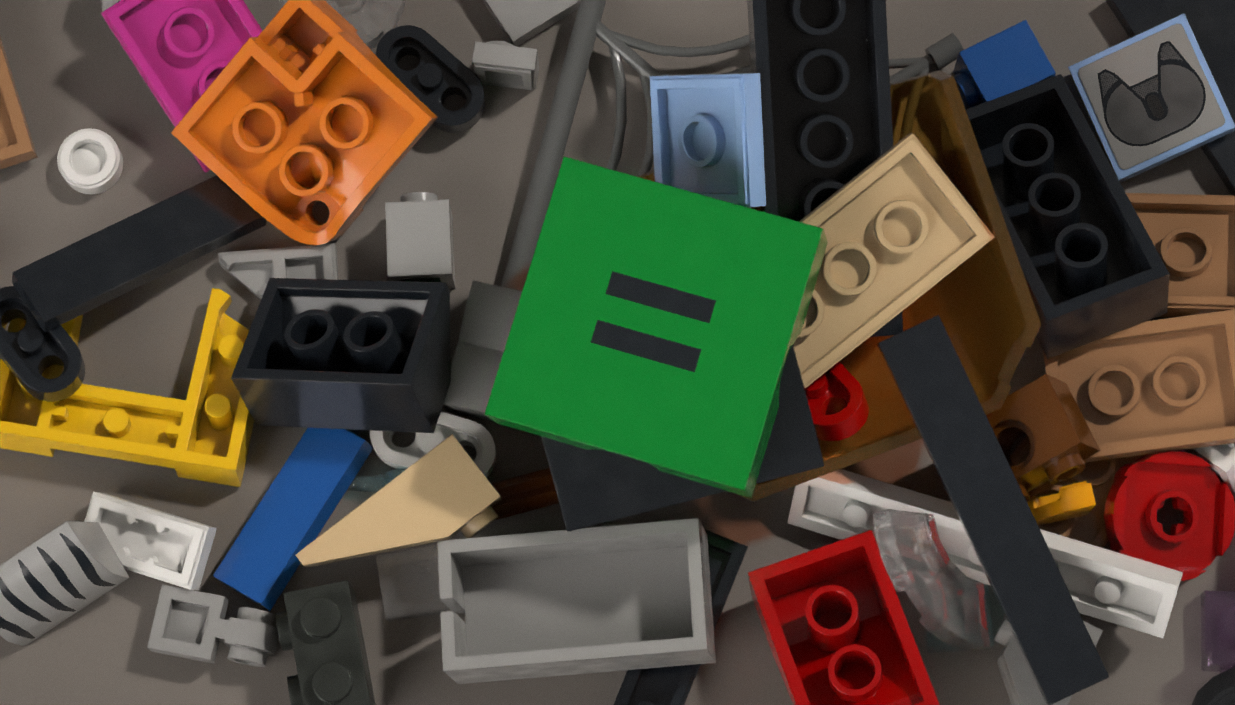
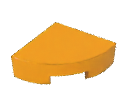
(1070, 502)

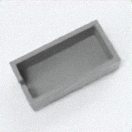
(576, 601)

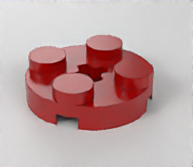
(1194, 488)

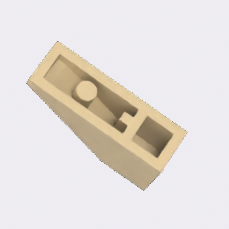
(418, 507)

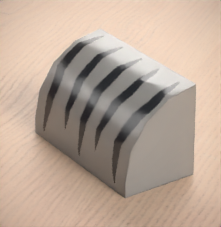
(56, 579)

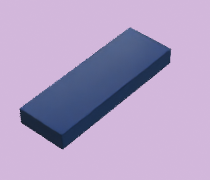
(292, 513)

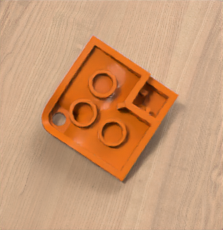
(305, 122)

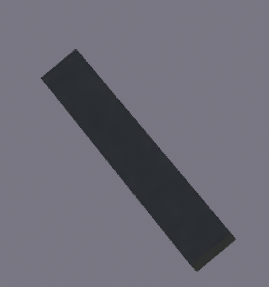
(993, 510)

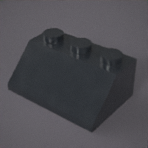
(347, 355)

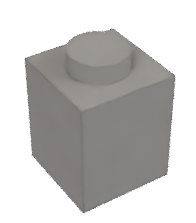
(420, 239)

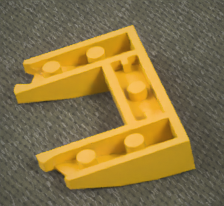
(197, 436)

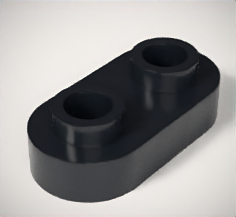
(435, 76)
(32, 351)

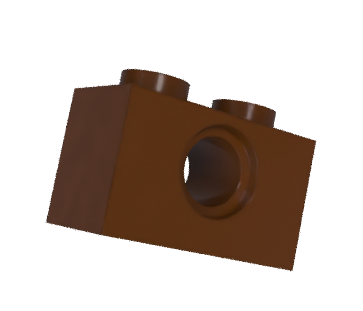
(1055, 430)

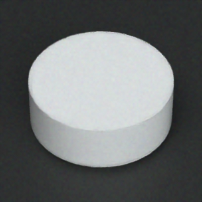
(90, 161)

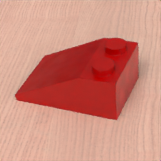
(840, 628)

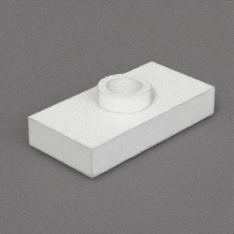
(154, 540)

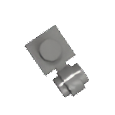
(194, 623)

